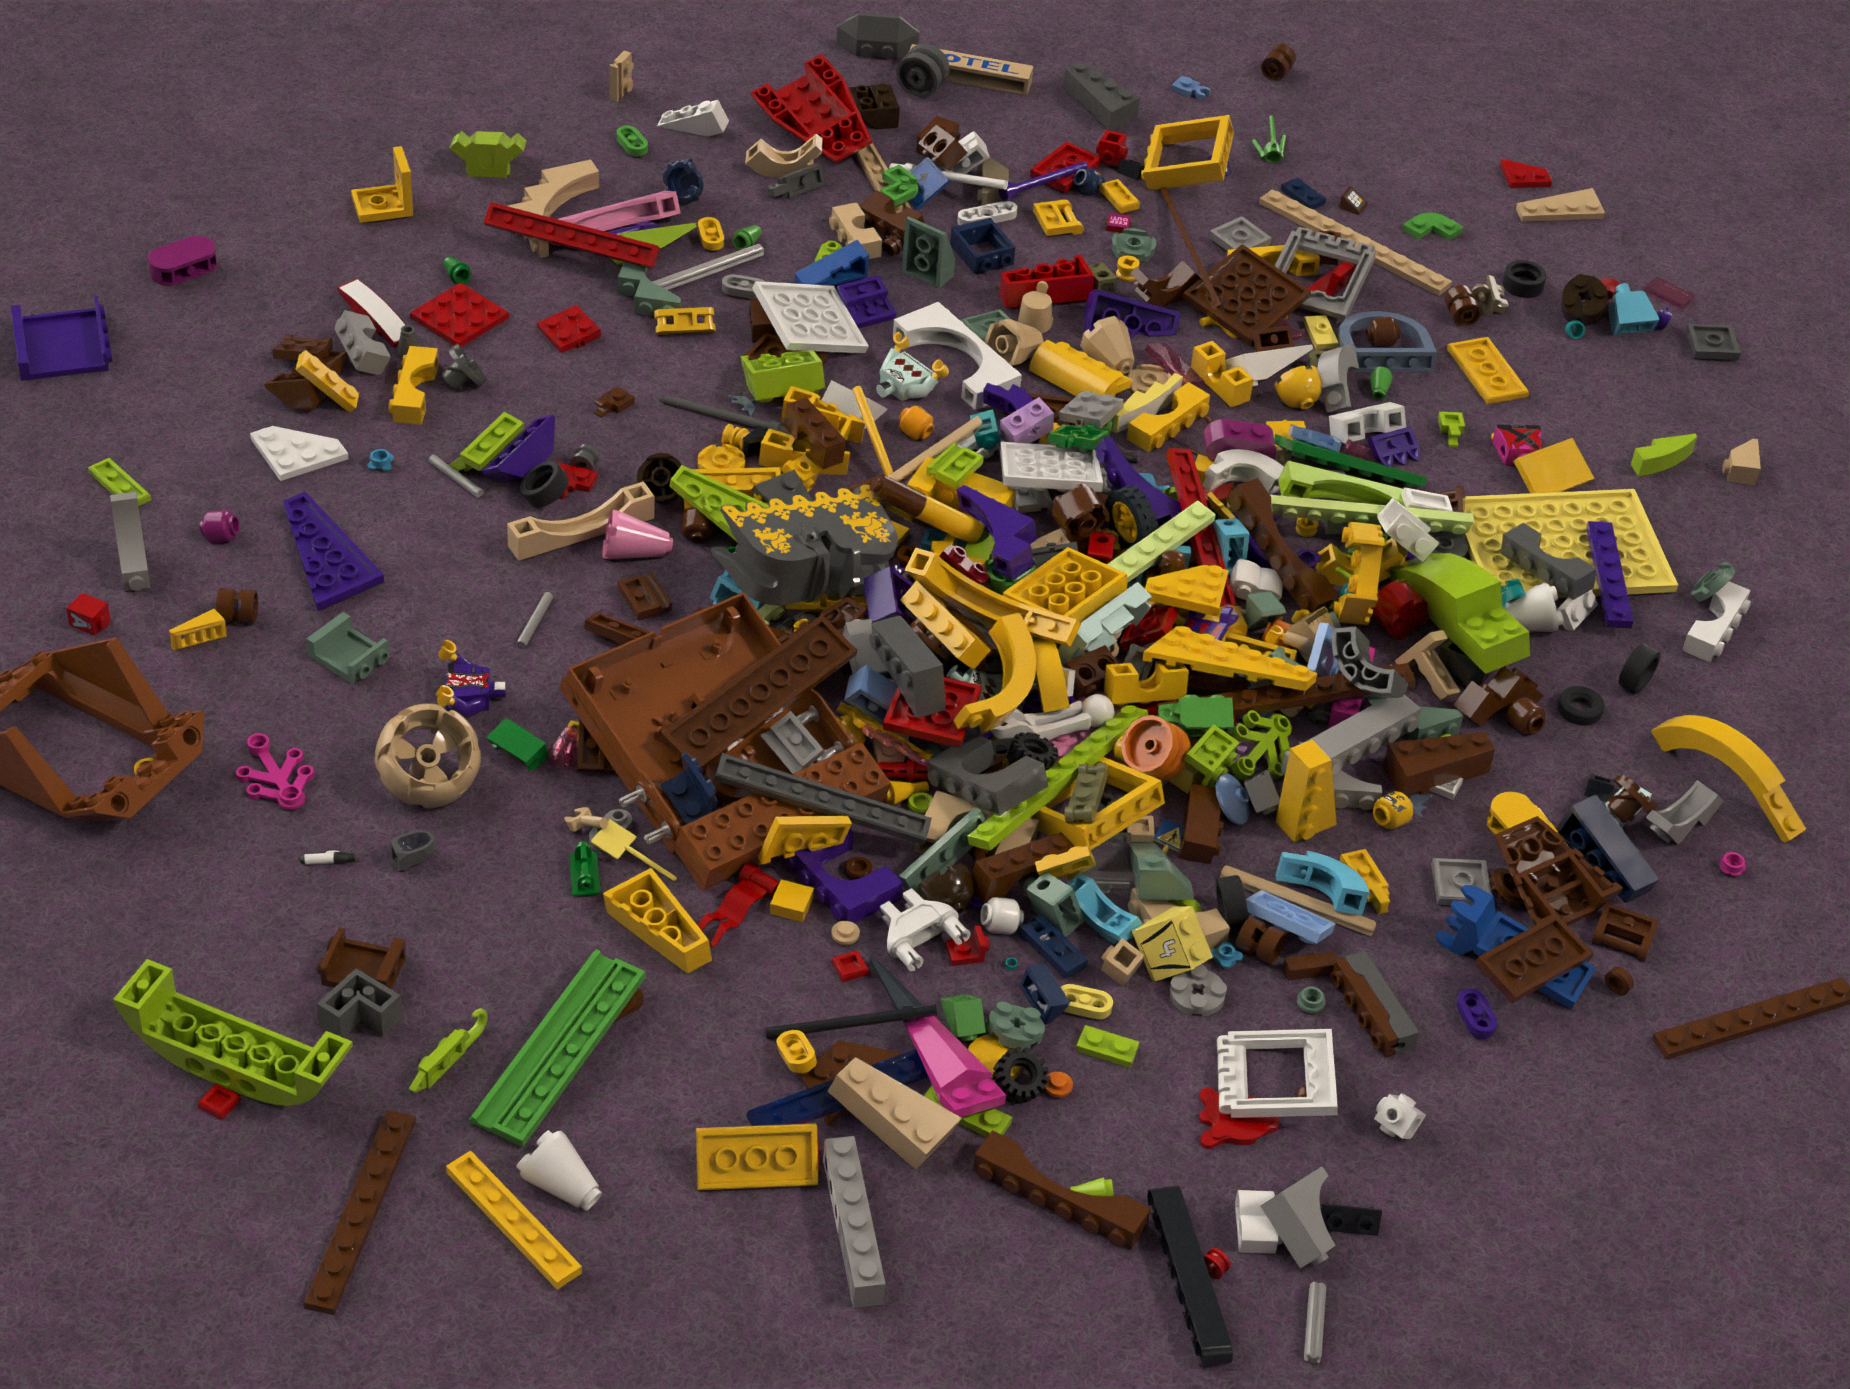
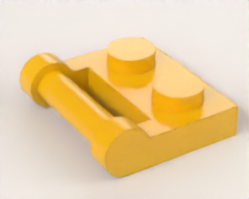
(1052, 221)

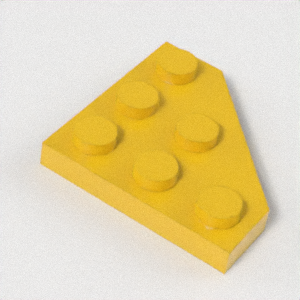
(1190, 589)

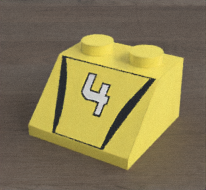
(1172, 943)

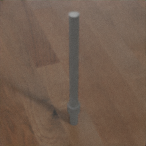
(723, 414)

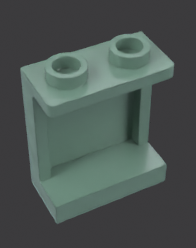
(346, 650)

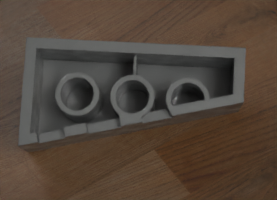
(1101, 96)
(910, 665)

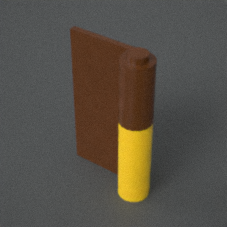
(921, 508)

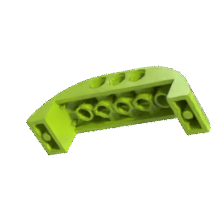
(223, 1045)

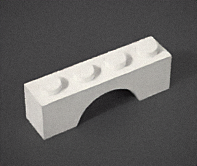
(1707, 637)

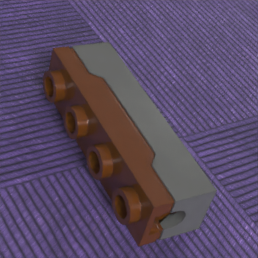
(981, 632)
(1374, 1004)

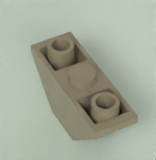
(993, 170)

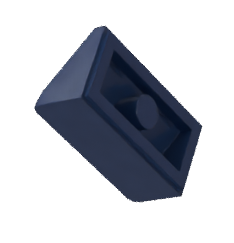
(1044, 992)

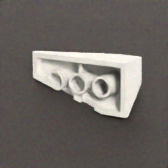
(1266, 363)

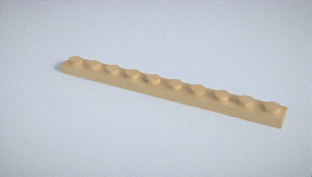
(1385, 257)

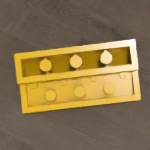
(1076, 370)
(739, 479)

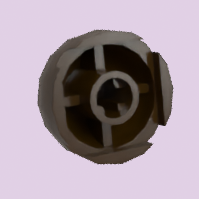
(657, 474)
(951, 888)

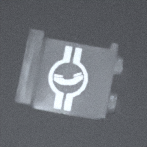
(1113, 866)

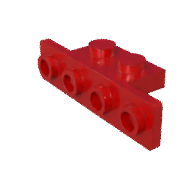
(1335, 279)

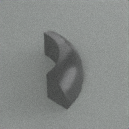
(1353, 657)

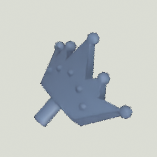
(746, 404)
(1417, 801)

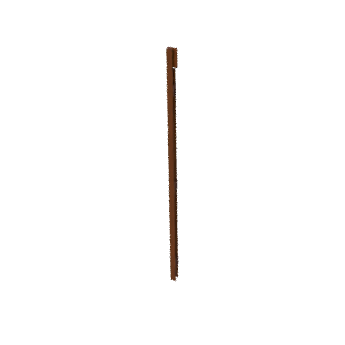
(1215, 303)

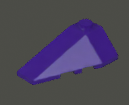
(1138, 316)

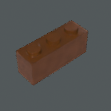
(1201, 825)

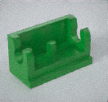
(519, 744)

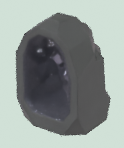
(412, 848)

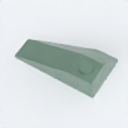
(1157, 875)

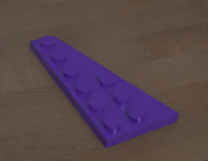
(329, 557)

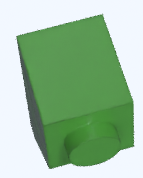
(964, 1016)

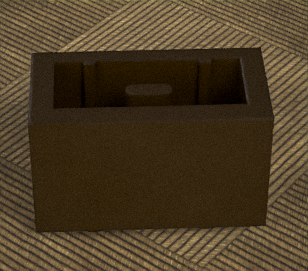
(877, 105)

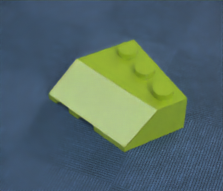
(774, 376)

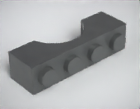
(1569, 576)

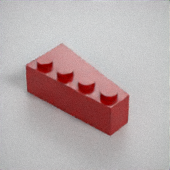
(1066, 282)

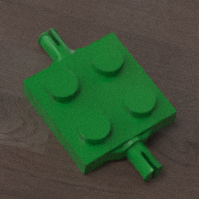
(1084, 437)

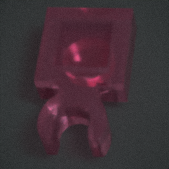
(1357, 450)

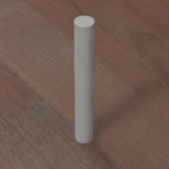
(456, 476)
(534, 620)

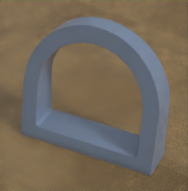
(1395, 359)

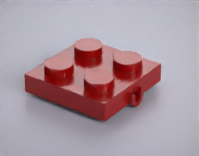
(569, 328)
(1151, 627)

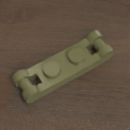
(1087, 793)

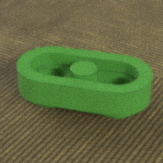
(632, 141)

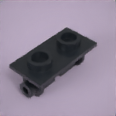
(1351, 1219)

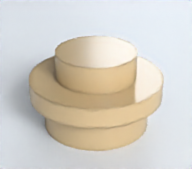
(845, 933)

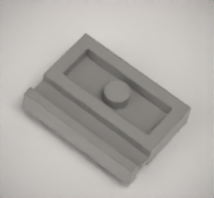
(792, 743)

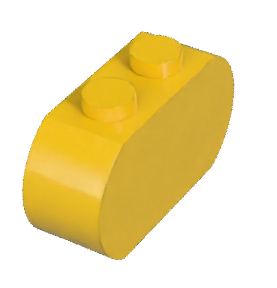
(1512, 809)

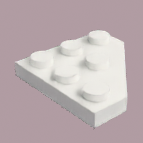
(296, 452)

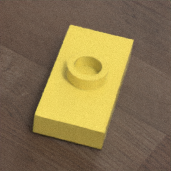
(1320, 332)

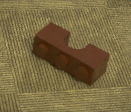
(882, 215)
(826, 443)

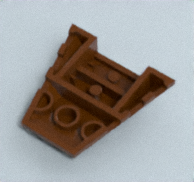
(1551, 874)

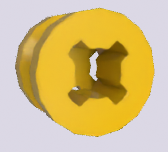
(1126, 265)

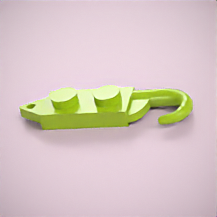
(447, 1053)

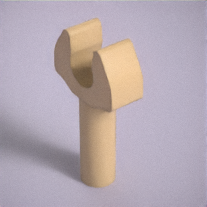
(585, 818)

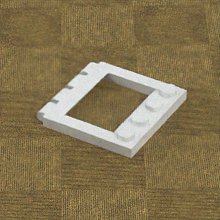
(1319, 1073)

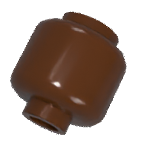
(1383, 332)
(696, 526)
(1526, 716)

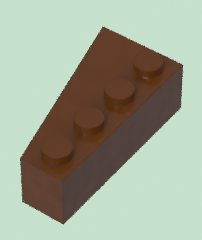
(1435, 761)

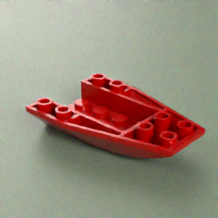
(820, 106)

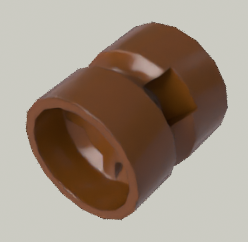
(1278, 62)
(1463, 305)
(227, 605)
(1270, 941)

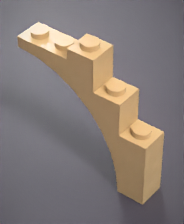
(554, 189)

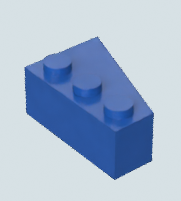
(837, 268)

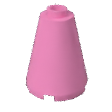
(634, 538)

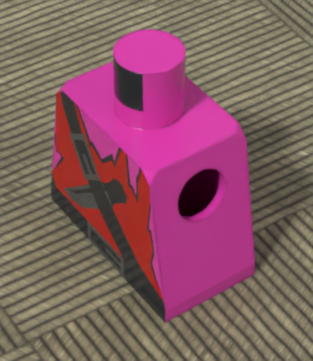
(1516, 441)

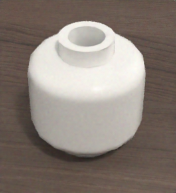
(1001, 916)

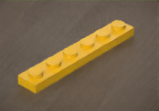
(514, 1220)

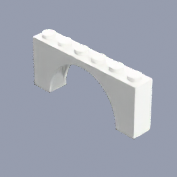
(939, 326)

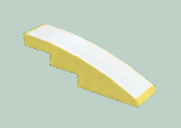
(1151, 402)

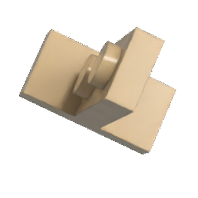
(1431, 665)

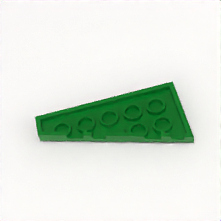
(1345, 462)

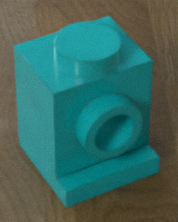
(988, 434)

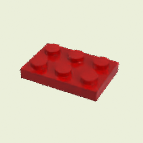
(1063, 157)

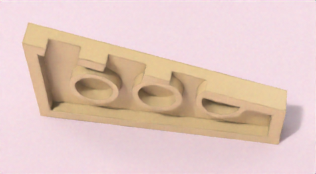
(1567, 206)

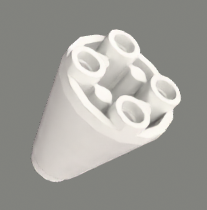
(1537, 609)
(560, 1171)

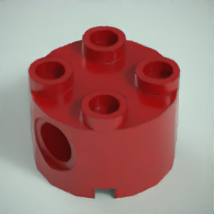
(1400, 609)

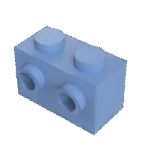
(870, 693)

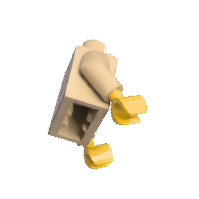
(1302, 632)

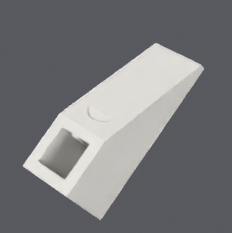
(703, 119)

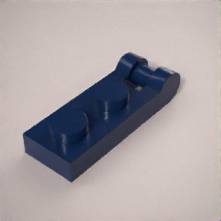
(1053, 946)

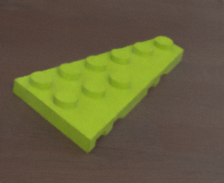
(709, 496)

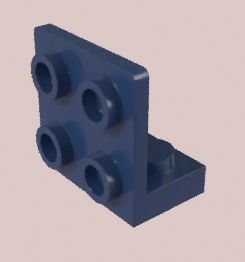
(690, 793)

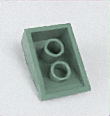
(927, 253)

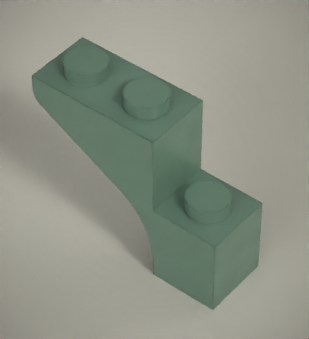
(648, 295)
(1432, 721)

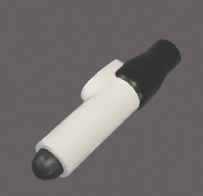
(329, 857)

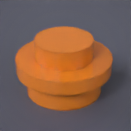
(1058, 1084)

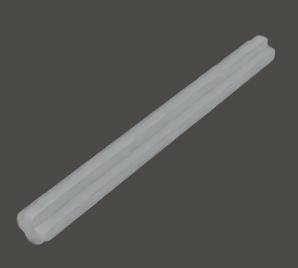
(710, 267)

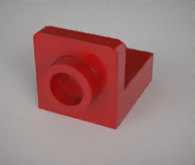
(970, 951)

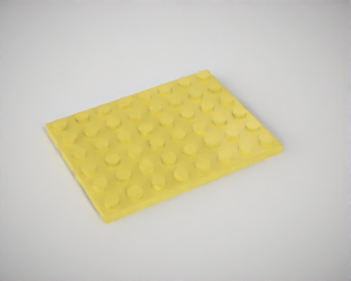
(1562, 525)

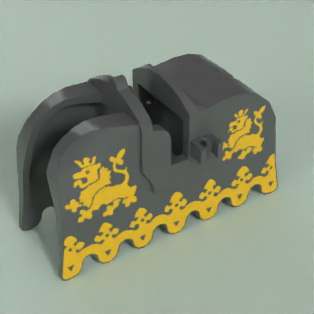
(808, 546)

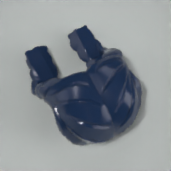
(685, 180)

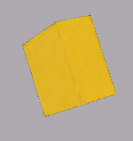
(791, 900)

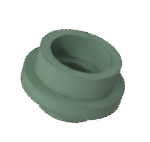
(1313, 994)

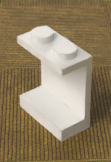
(1407, 529)

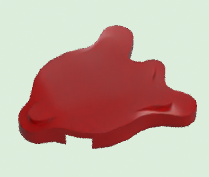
(1231, 1130)

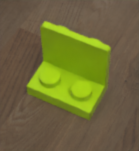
(1213, 755)

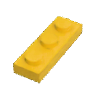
(327, 381)

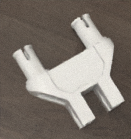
(918, 924)

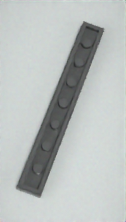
(823, 798)

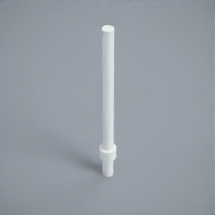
(963, 178)

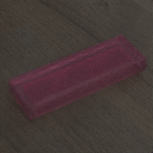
(1173, 363)

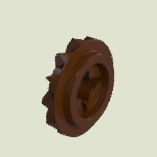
(1502, 884)

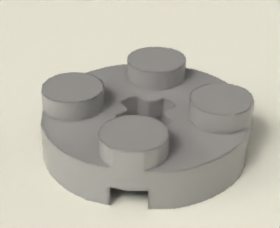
(1213, 991)

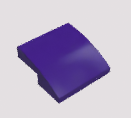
(867, 301)

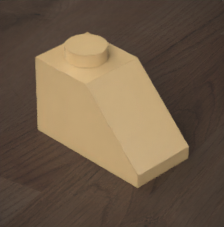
(1743, 463)

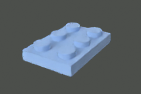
(1289, 917)

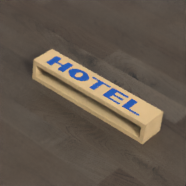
(988, 72)

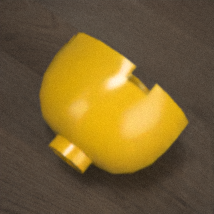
(1299, 387)

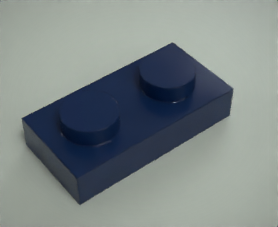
(1303, 193)

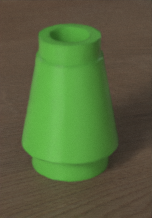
(746, 237)
(1380, 382)

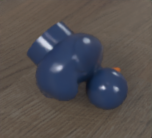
(1088, 181)

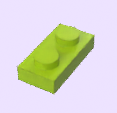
(1107, 1046)

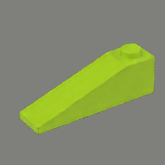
(658, 236)

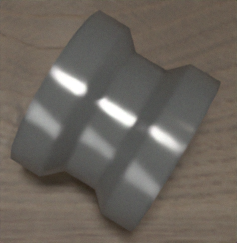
(585, 457)

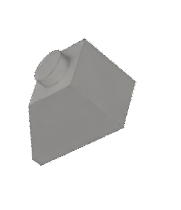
(1262, 792)

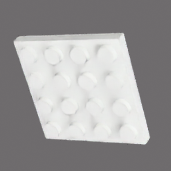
(810, 317)
(1048, 467)

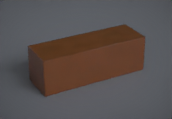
(1309, 965)

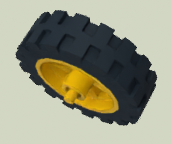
(1131, 515)

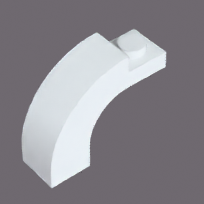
(1243, 466)

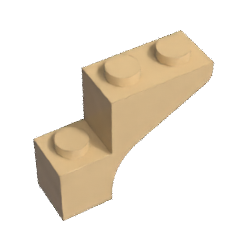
(1211, 922)

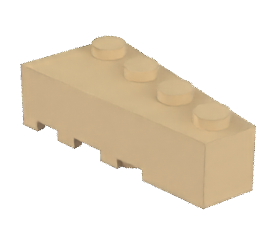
(893, 1111)

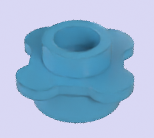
(380, 460)
(1222, 959)

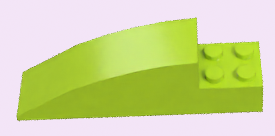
(1467, 607)

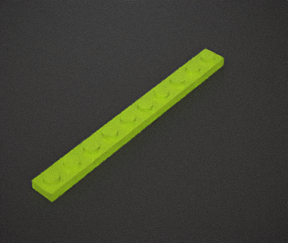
(1058, 777)

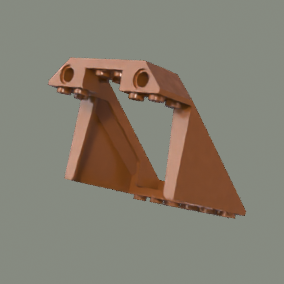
(111, 688)

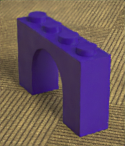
(846, 898)

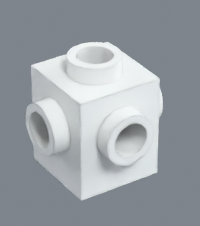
(1399, 1116)

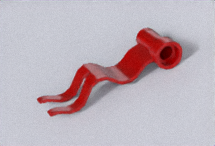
(739, 899)

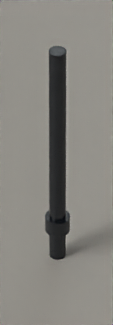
(906, 1014)

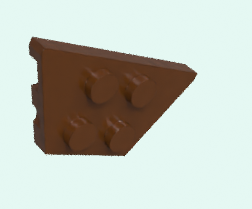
(836, 1060)

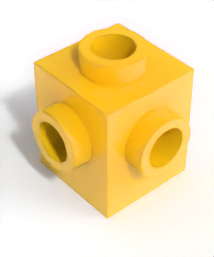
(805, 469)

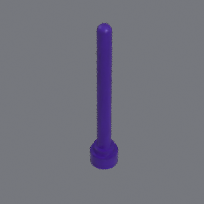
(1013, 189)

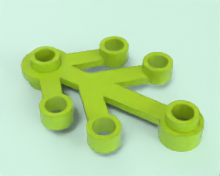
(1277, 727)

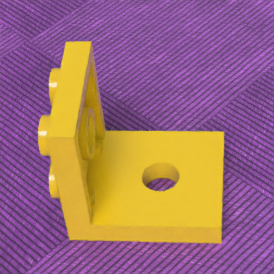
(393, 199)

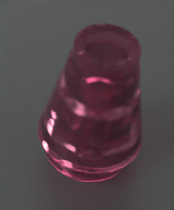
(564, 747)

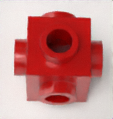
(1112, 148)

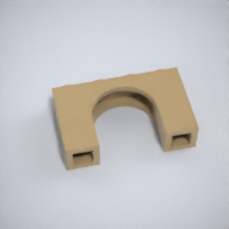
(948, 810)

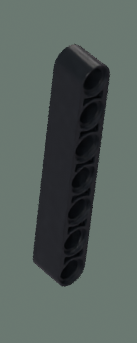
(1191, 1275)

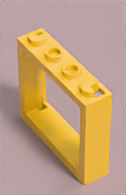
(1188, 173)
(1143, 797)

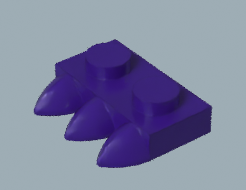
(1396, 445)

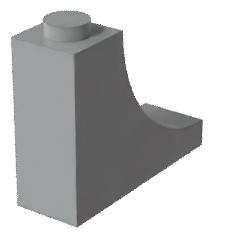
(130, 541)
(858, 633)
(1299, 1219)

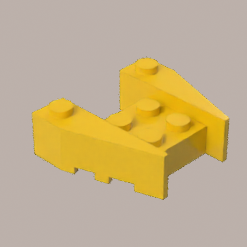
(781, 447)
(1366, 559)

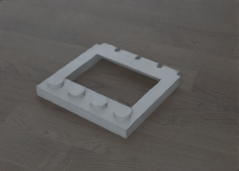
(1343, 250)

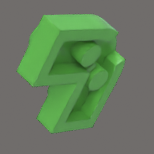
(901, 185)
(1428, 222)

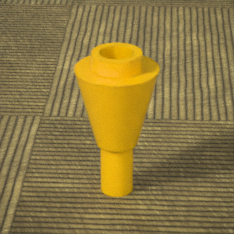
(902, 790)

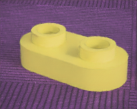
(1085, 1001)

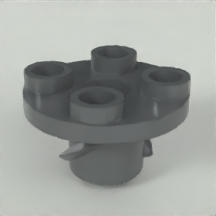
(462, 370)

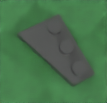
(782, 487)

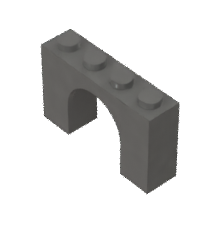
(959, 769)

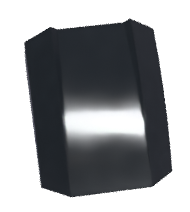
(1460, 666)

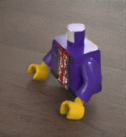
(467, 684)

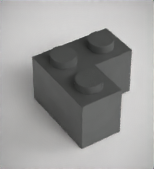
(356, 1001)

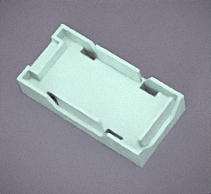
(1109, 620)

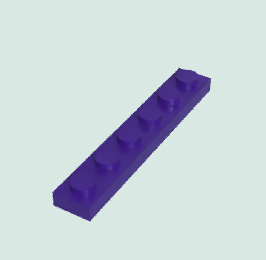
(1609, 575)

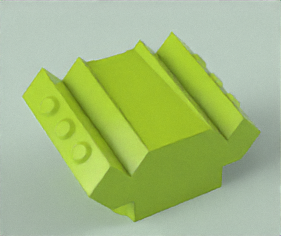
(487, 152)

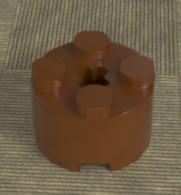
(1079, 513)

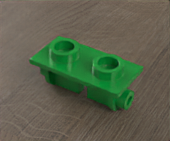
(584, 871)

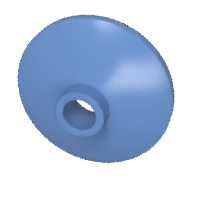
(1233, 799)

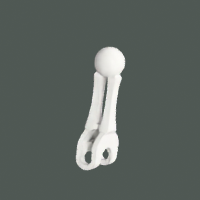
(1080, 716)

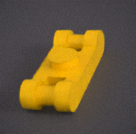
(684, 320)

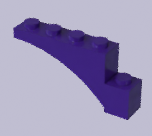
(1122, 474)
(1008, 528)

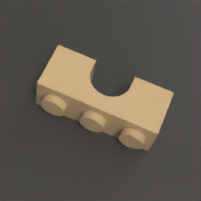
(849, 224)

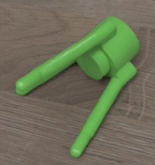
(1272, 151)

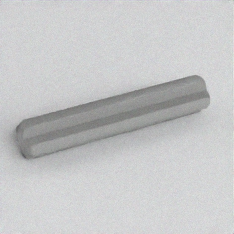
(1315, 1323)

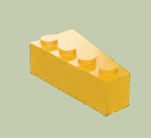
(659, 920)

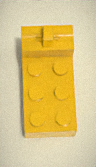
(948, 495)

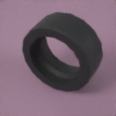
(1522, 288)
(544, 484)
(1639, 668)
(1232, 901)

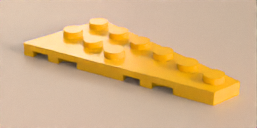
(1226, 658)

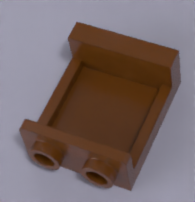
(374, 960)

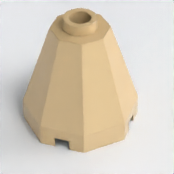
(1013, 340)
(1109, 344)

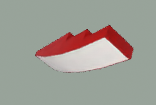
(368, 303)

